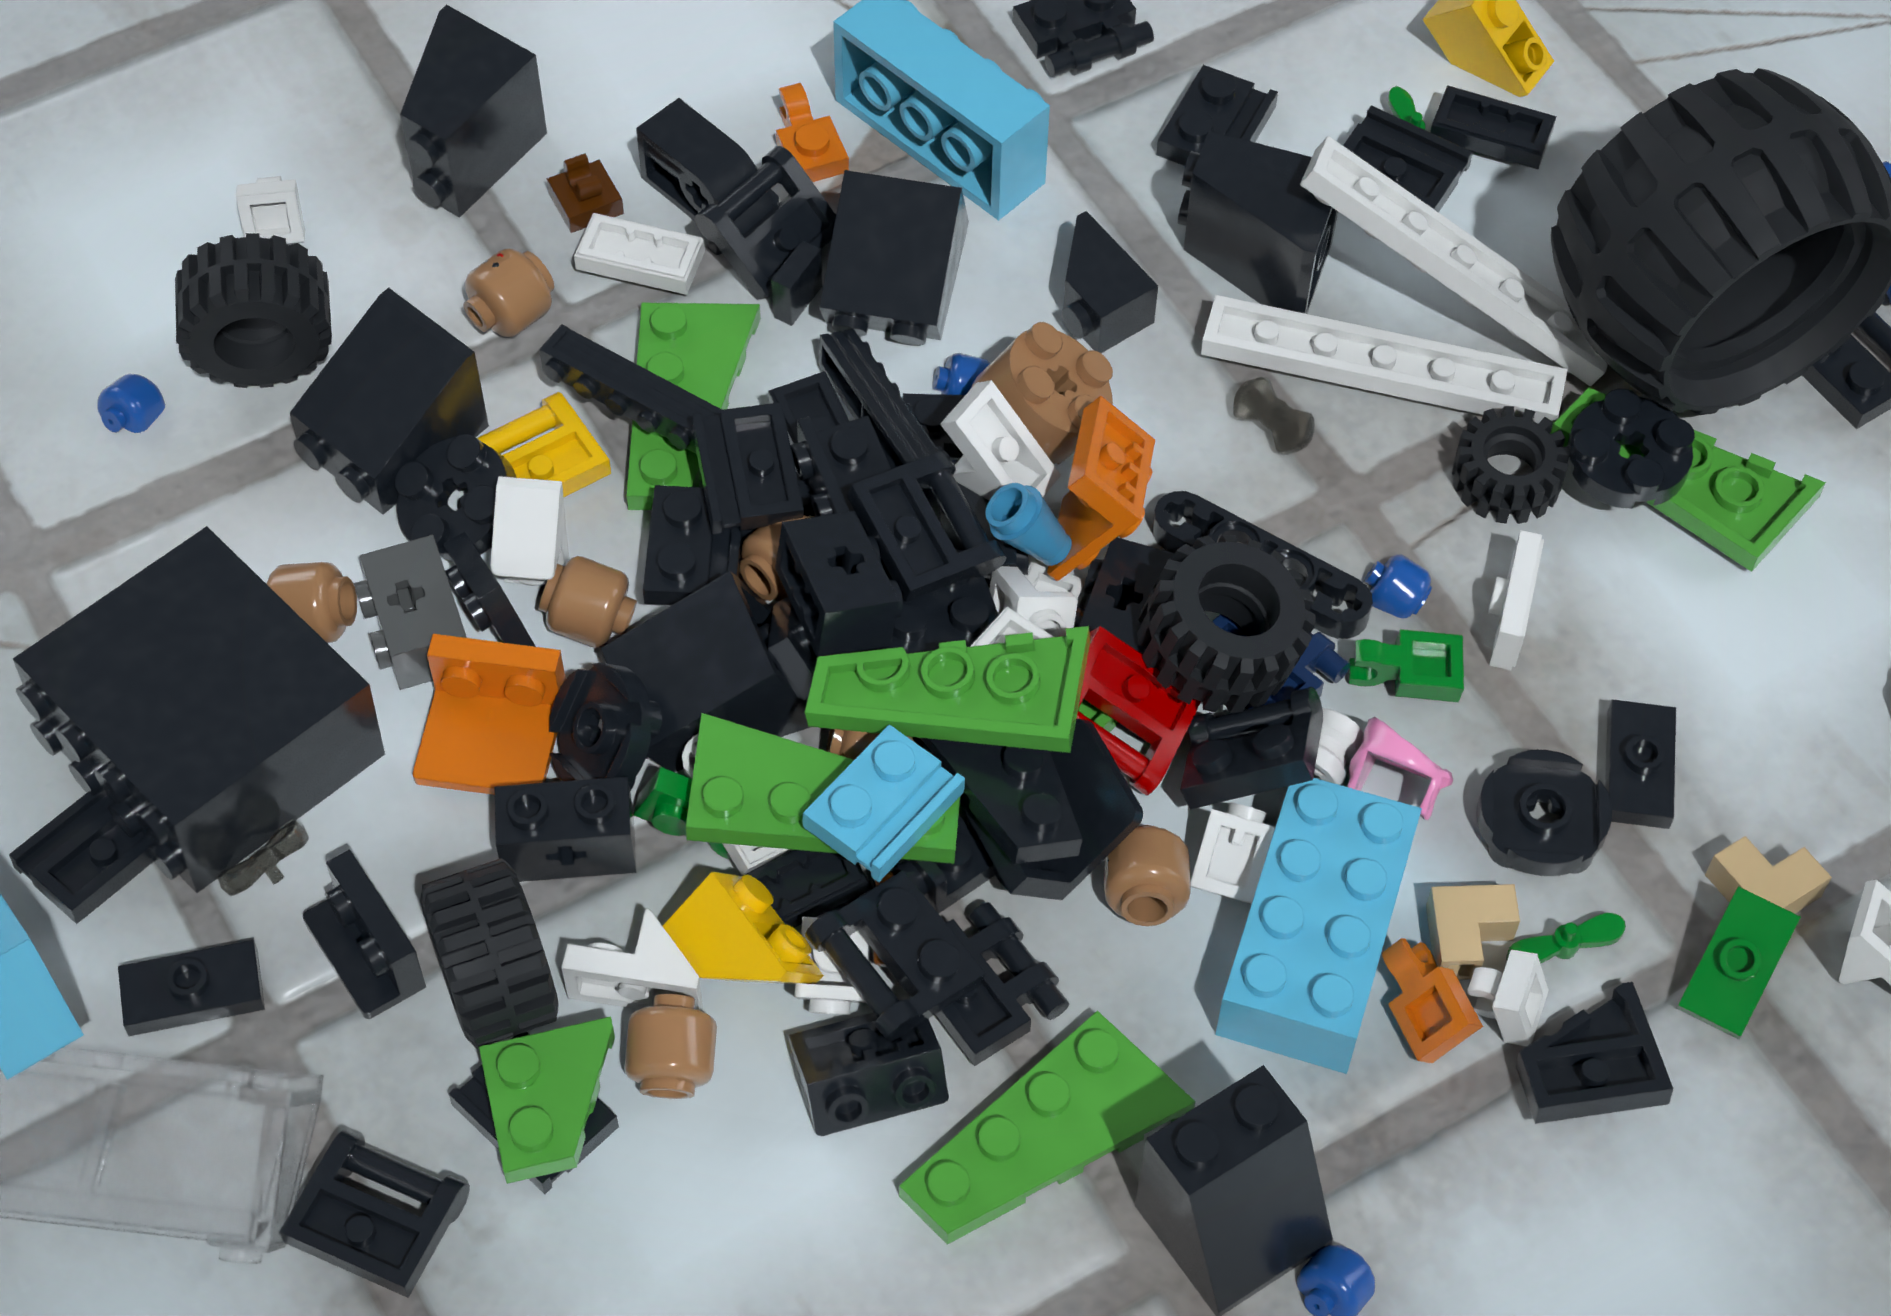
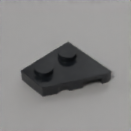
(483, 593)
(1596, 1063)

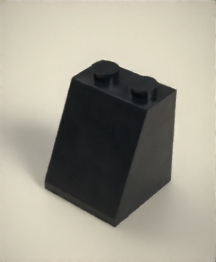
(469, 111)
(1256, 220)
(893, 257)
(387, 400)
(709, 660)
(1235, 1191)

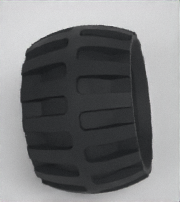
(1725, 240)

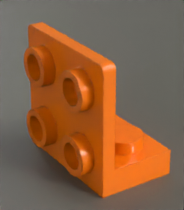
(1104, 484)
(488, 714)

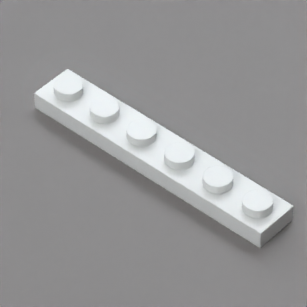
(1451, 257)
(1380, 360)

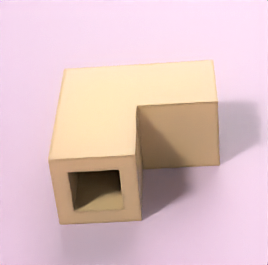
(1789, 884)
(1464, 918)

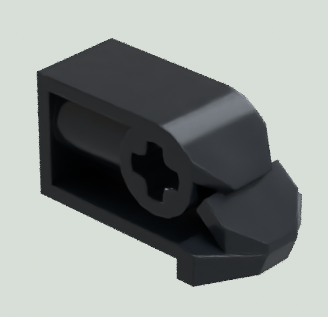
(696, 164)

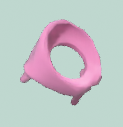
(1388, 746)

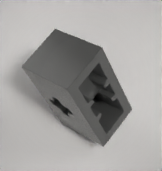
(411, 602)

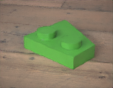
(543, 1095)

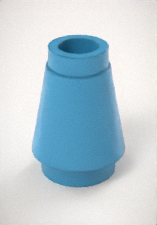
(1027, 523)

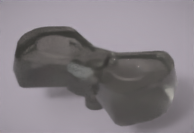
(1290, 427)
(283, 843)

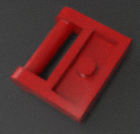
(1130, 694)

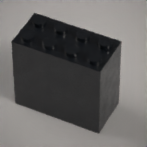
(199, 708)

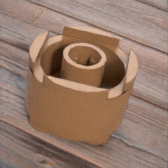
(1049, 384)

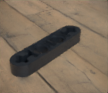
(1336, 584)

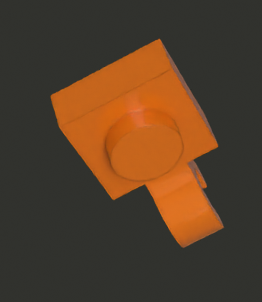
(810, 141)
(1433, 1004)

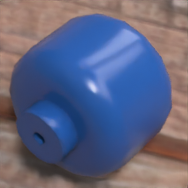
(958, 374)
(130, 404)
(1399, 586)
(1336, 1282)

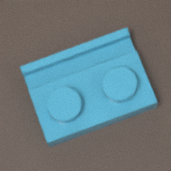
(883, 802)

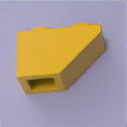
(1490, 42)
(737, 936)

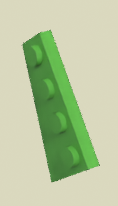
(699, 351)
(1726, 498)
(983, 694)
(758, 785)
(1062, 1115)

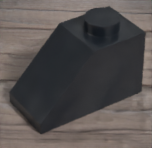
(1105, 289)

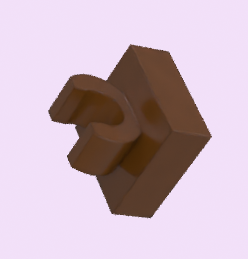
(584, 191)

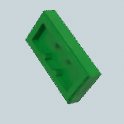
(1738, 962)

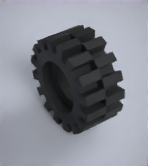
(1516, 438)

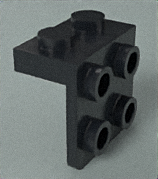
(1101, 806)

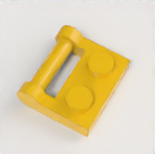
(561, 455)

